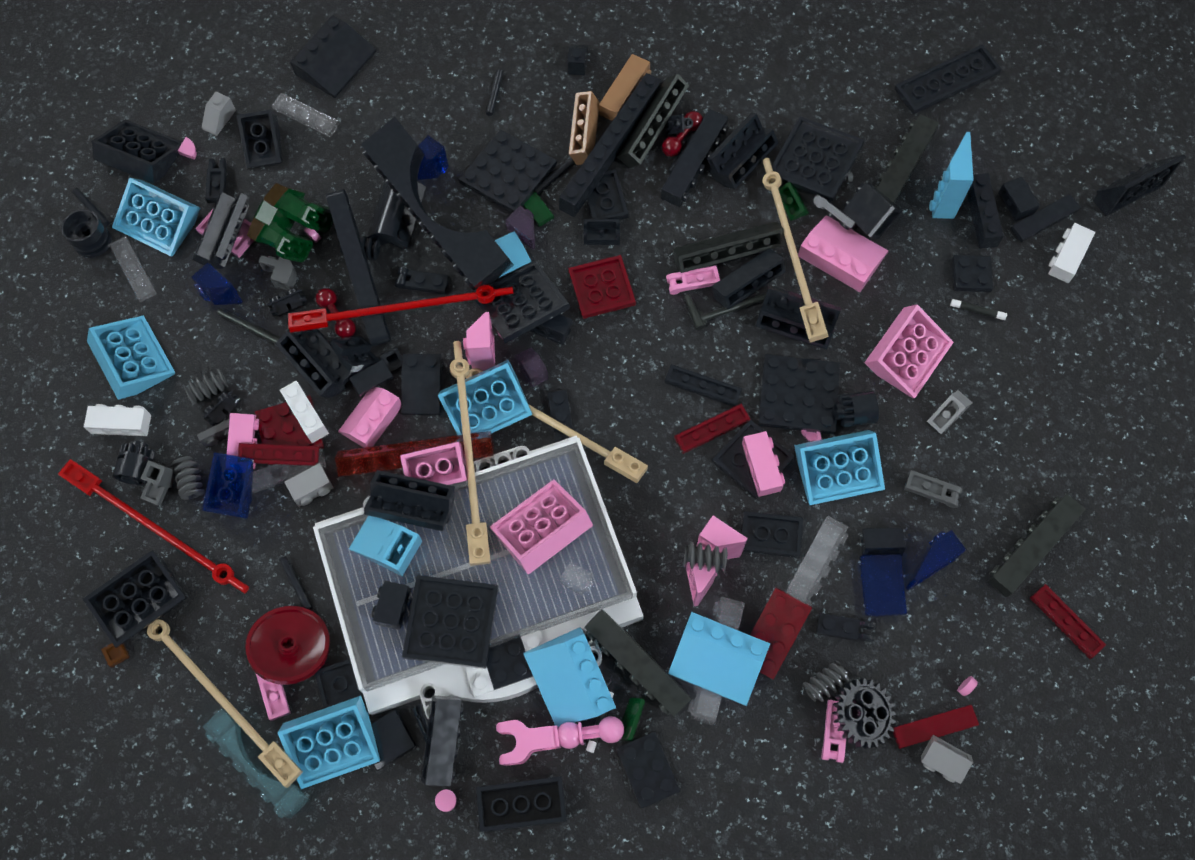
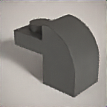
(282, 271)
(158, 480)

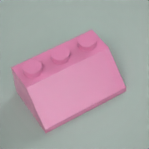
(480, 344)
(371, 417)
(438, 464)
(721, 535)
(699, 581)

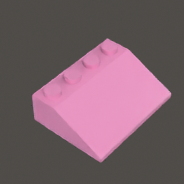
(842, 253)
(909, 351)
(541, 526)

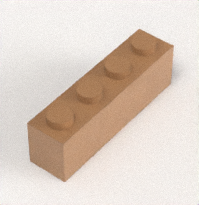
(623, 86)
(583, 126)

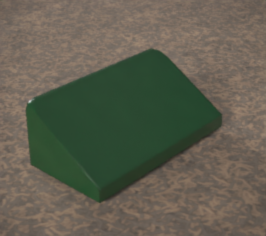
(792, 202)
(632, 717)

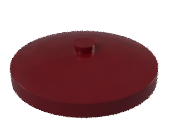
(287, 645)

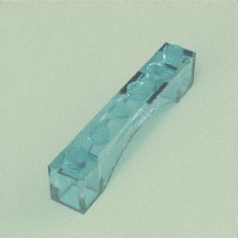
(228, 735)

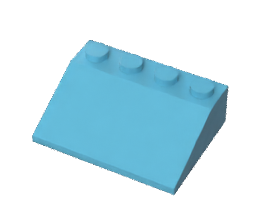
(955, 182)
(155, 216)
(129, 356)
(492, 400)
(840, 467)
(719, 658)
(569, 678)
(330, 741)

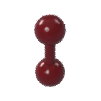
(672, 145)
(326, 299)

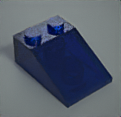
(229, 486)
(942, 551)

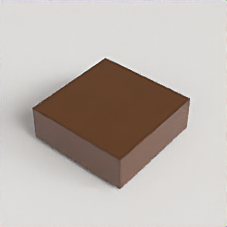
(115, 655)

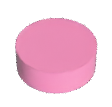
(312, 234)
(967, 686)
(446, 800)

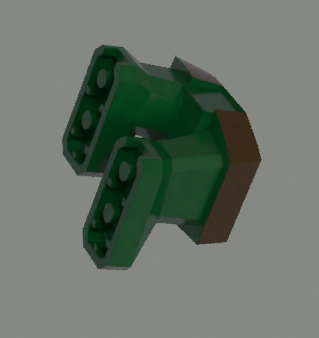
(276, 217)

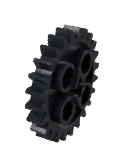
(864, 713)

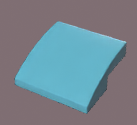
(514, 250)

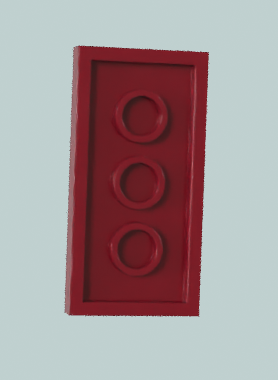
(779, 626)

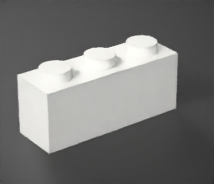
(1070, 252)
(304, 411)
(117, 420)

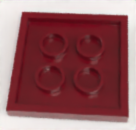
(601, 286)
(281, 427)

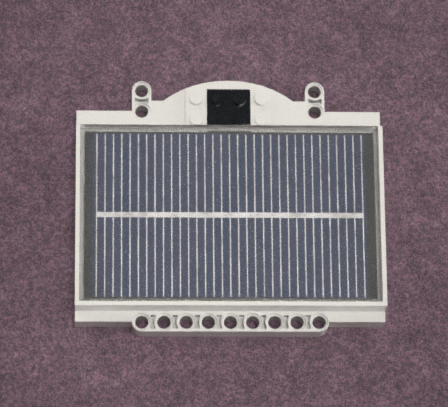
(528, 607)

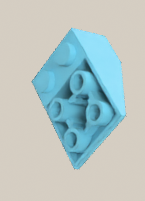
(386, 544)

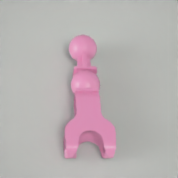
(552, 737)

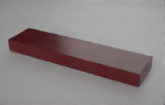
(712, 428)
(280, 454)
(1068, 621)
(936, 725)

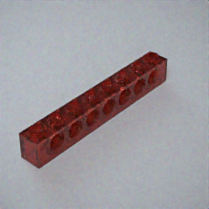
(388, 456)

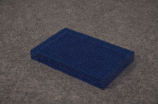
(883, 585)

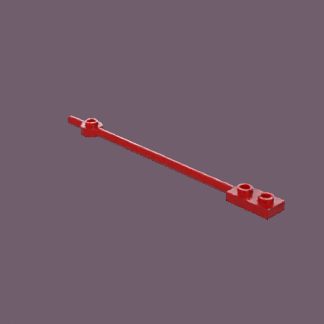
(319, 318)
(90, 483)

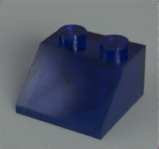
(434, 161)
(215, 287)

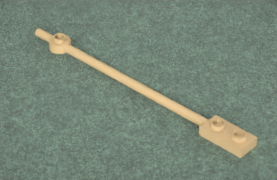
(811, 311)
(616, 459)
(476, 532)
(273, 755)

